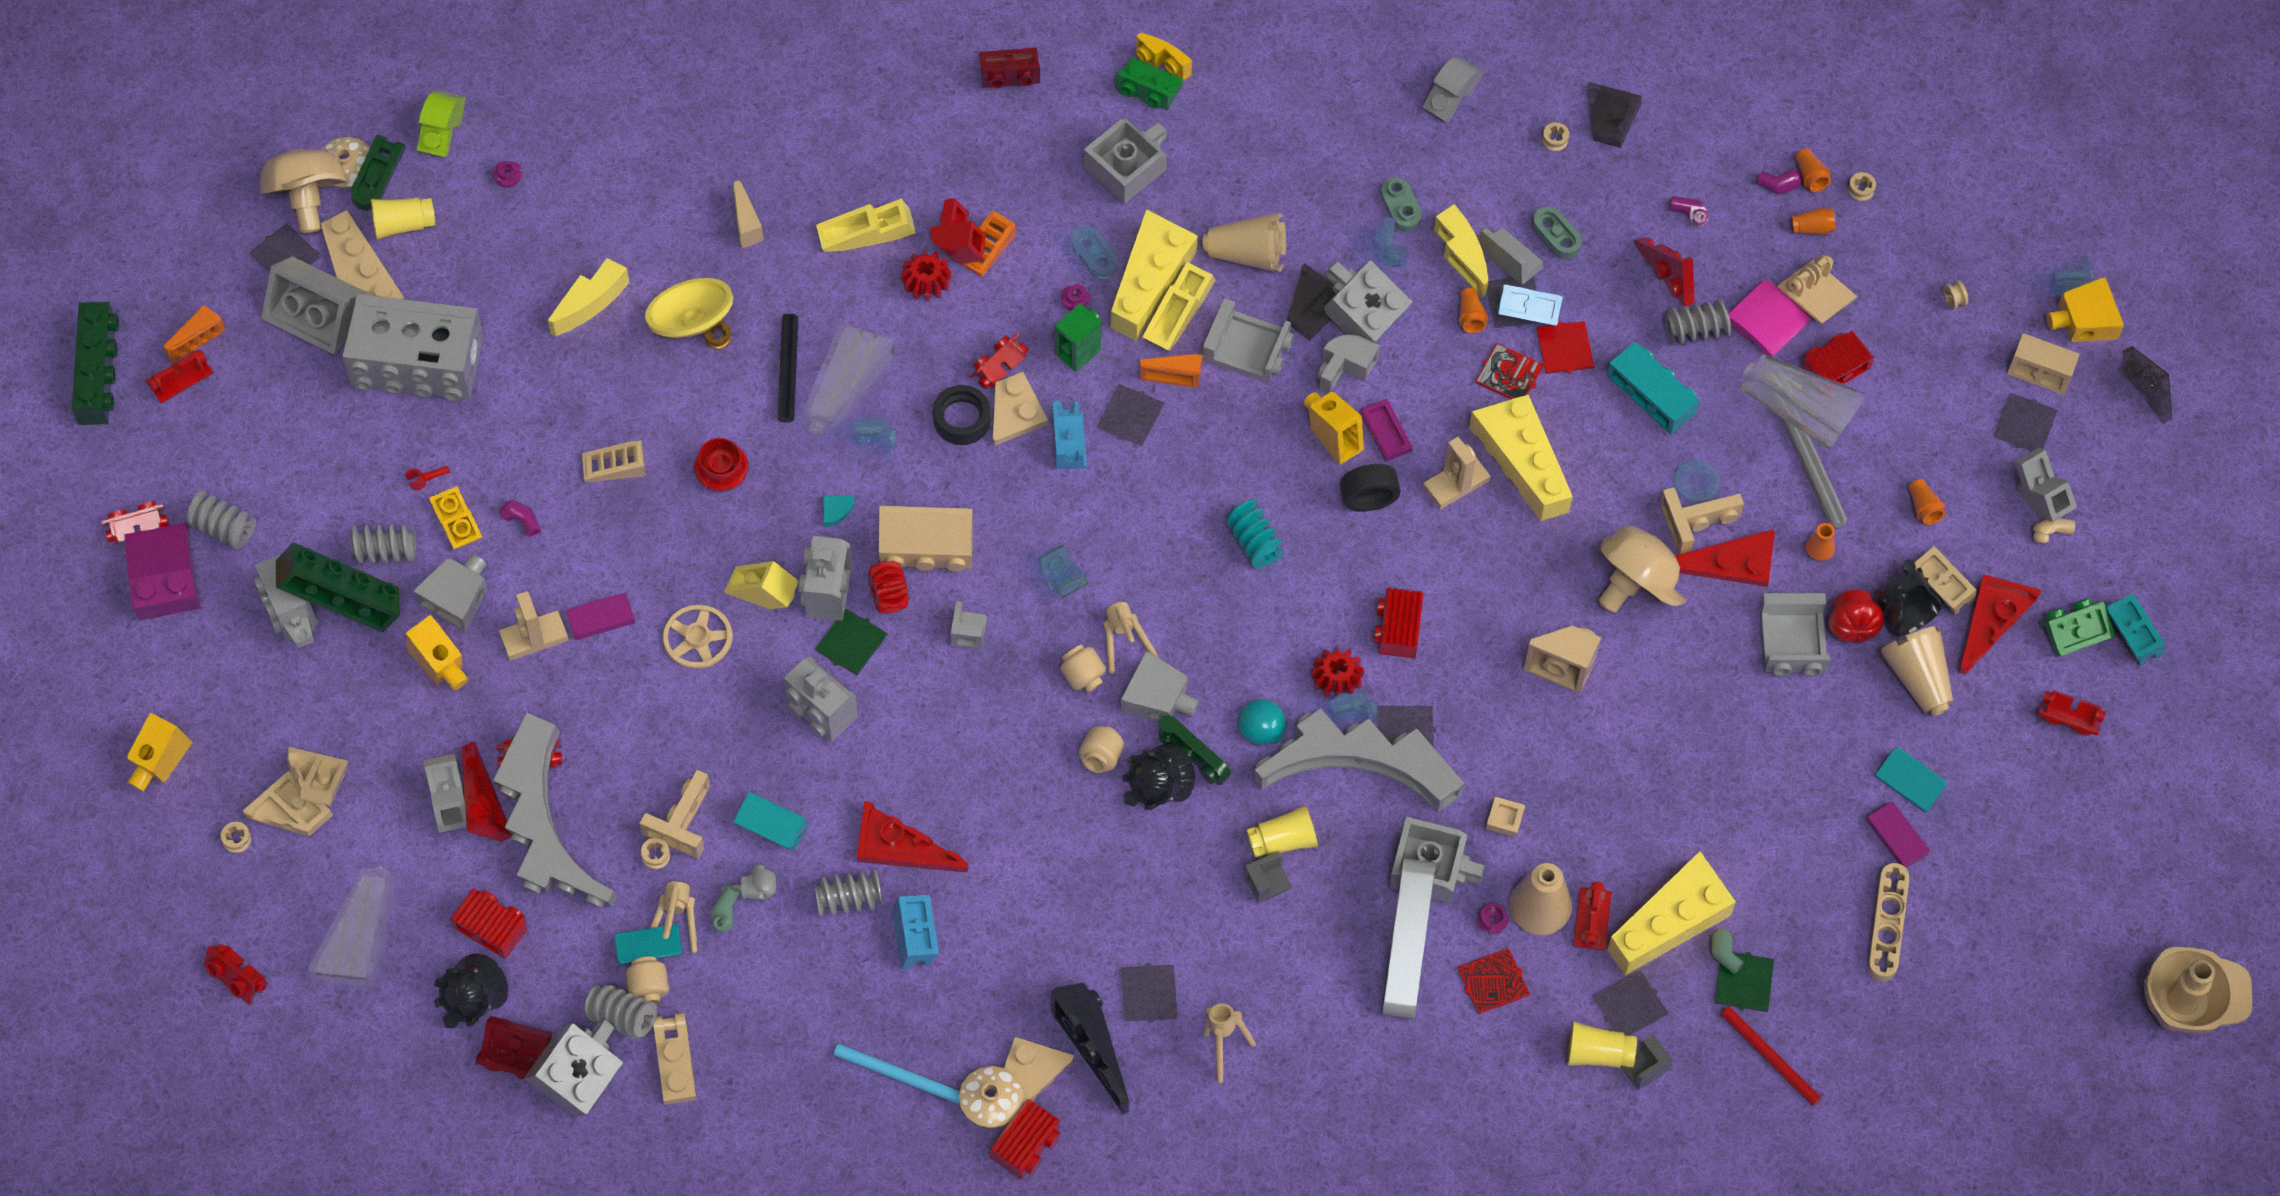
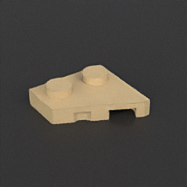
(1015, 409)
(316, 775)
(284, 809)
(1035, 1065)

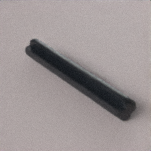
(788, 367)

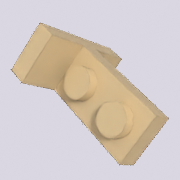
(1460, 475)
(1697, 516)
(532, 632)
(675, 831)

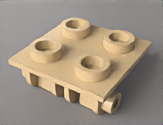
(1817, 289)

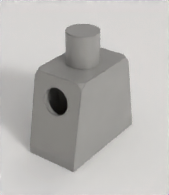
(454, 591)
(1157, 691)

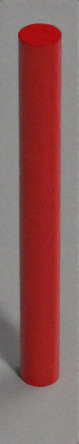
(1771, 1056)

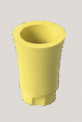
(401, 216)
(1283, 834)
(1600, 1047)

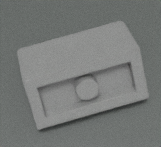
(1510, 254)

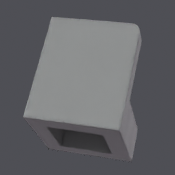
(967, 628)

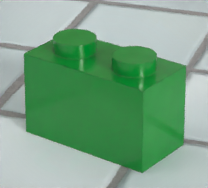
(1078, 337)

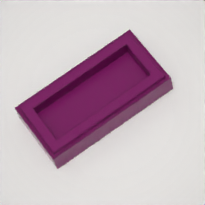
(1386, 430)
(600, 616)
(1897, 835)

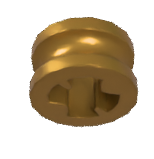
(721, 343)

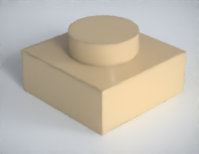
(1505, 817)

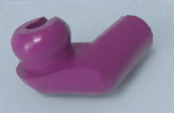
(1780, 184)
(1692, 208)
(514, 509)

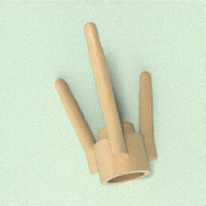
(1122, 622)
(674, 901)
(1222, 1021)

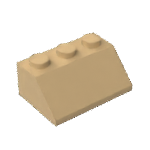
(926, 537)

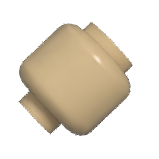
(1083, 668)
(1101, 749)
(647, 979)

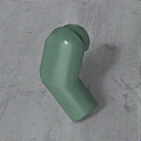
(723, 909)
(1722, 950)

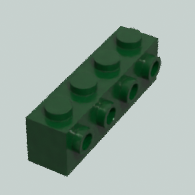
(94, 363)
(337, 587)

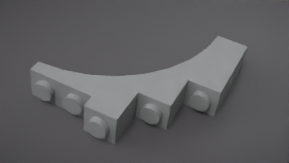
(1363, 747)
(526, 775)

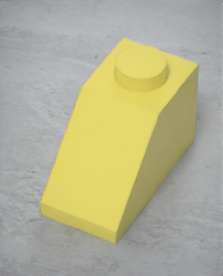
(762, 585)

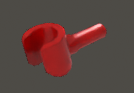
(424, 477)

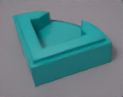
(837, 508)

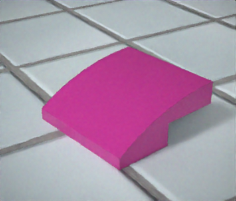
(1768, 317)

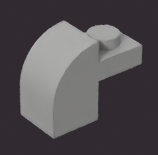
(1453, 82)
(1348, 355)
(2042, 491)
(446, 792)

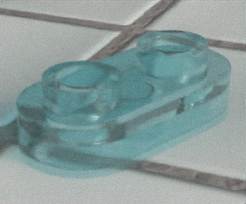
(1095, 254)

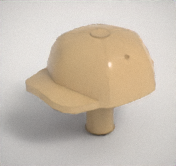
(300, 175)
(1639, 562)
(2197, 991)

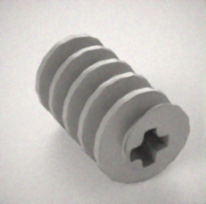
(1697, 321)
(219, 521)
(383, 544)
(848, 893)
(621, 1009)

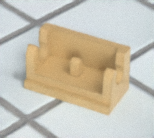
(2043, 364)
(1946, 580)

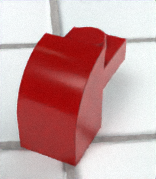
(957, 236)

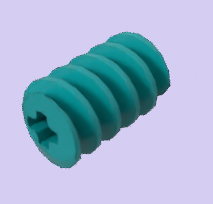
(1254, 535)

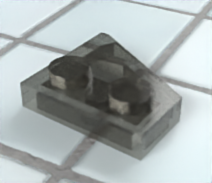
(1612, 113)
(1308, 304)
(2150, 381)

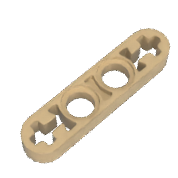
(1888, 922)

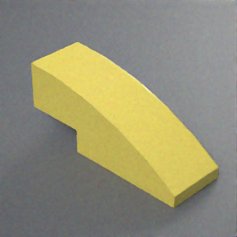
(866, 227)
(1462, 248)
(589, 297)
(1179, 306)

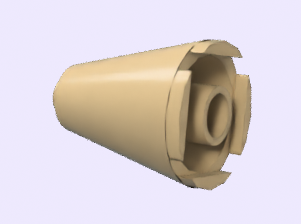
(1249, 242)
(1922, 668)
(1541, 901)

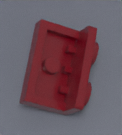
(1009, 67)
(511, 1046)

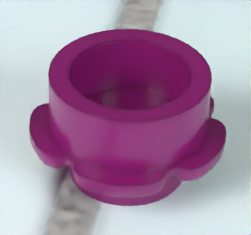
(507, 180)
(1068, 293)
(1498, 913)

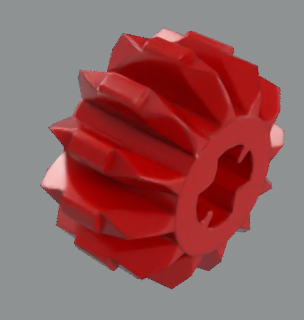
(926, 275)
(888, 587)
(1329, 665)

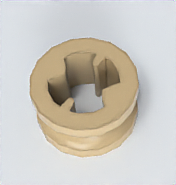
(1557, 128)
(1855, 181)
(1955, 295)
(229, 844)
(655, 863)

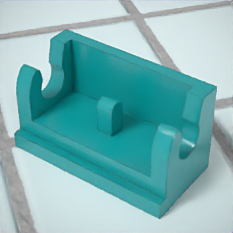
(2136, 628)
(771, 821)

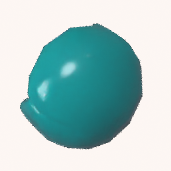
(1262, 722)

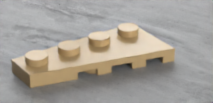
(355, 259)

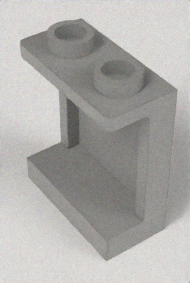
(1246, 343)
(1793, 633)

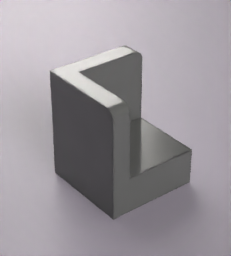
(1266, 877)
(1649, 1063)

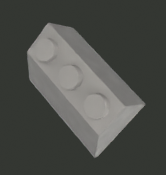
(309, 303)

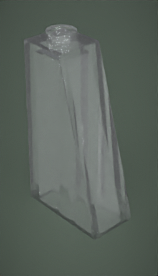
(847, 374)
(1802, 398)
(358, 934)

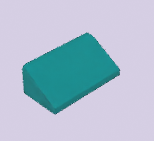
(1911, 779)
(647, 943)

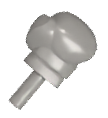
(758, 885)

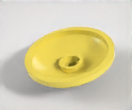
(689, 308)

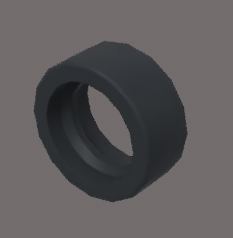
(958, 435)
(1370, 487)

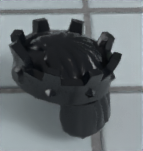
(1908, 601)
(1159, 776)
(471, 990)

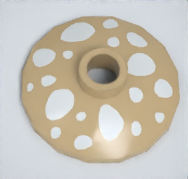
(356, 152)
(991, 1111)

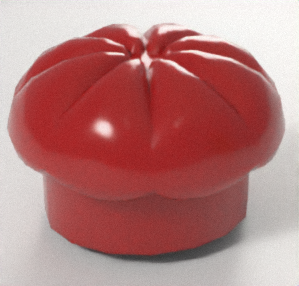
(721, 465)
(1855, 617)

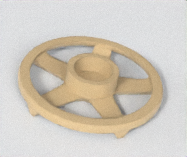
(698, 637)

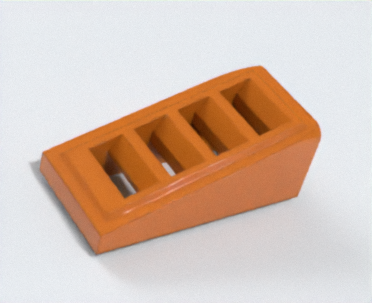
(999, 229)
(194, 333)
(1174, 370)

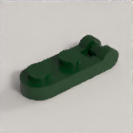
(376, 172)
(1211, 766)

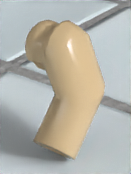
(2046, 527)

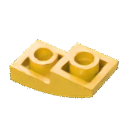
(1158, 52)
(455, 518)

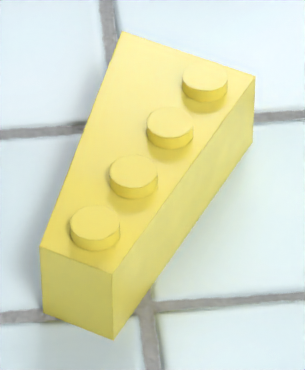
(1151, 269)
(1522, 449)
(1675, 914)

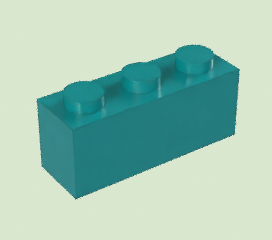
(1653, 387)

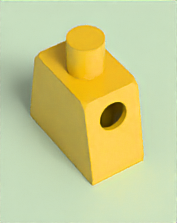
(2087, 313)
(1335, 425)
(429, 645)
(156, 751)

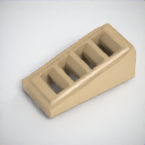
(748, 223)
(626, 470)

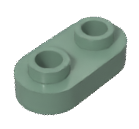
(1400, 202)
(1558, 233)

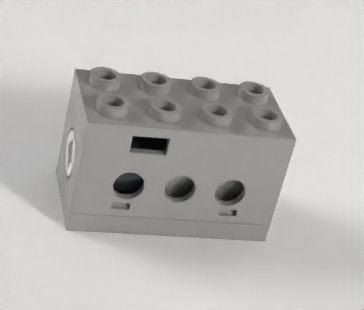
(413, 347)

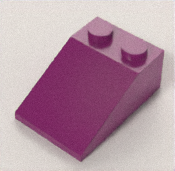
(161, 572)

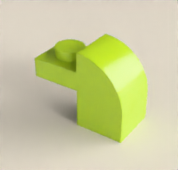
(438, 118)

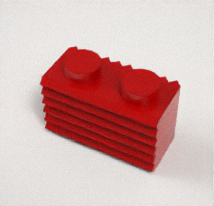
(1840, 359)
(1400, 622)
(489, 922)
(1025, 1139)

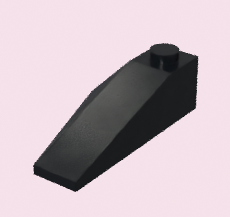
(1084, 1023)

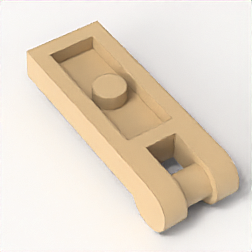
(674, 1060)

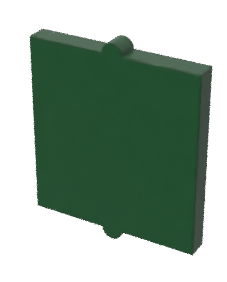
(851, 642)
(1749, 986)

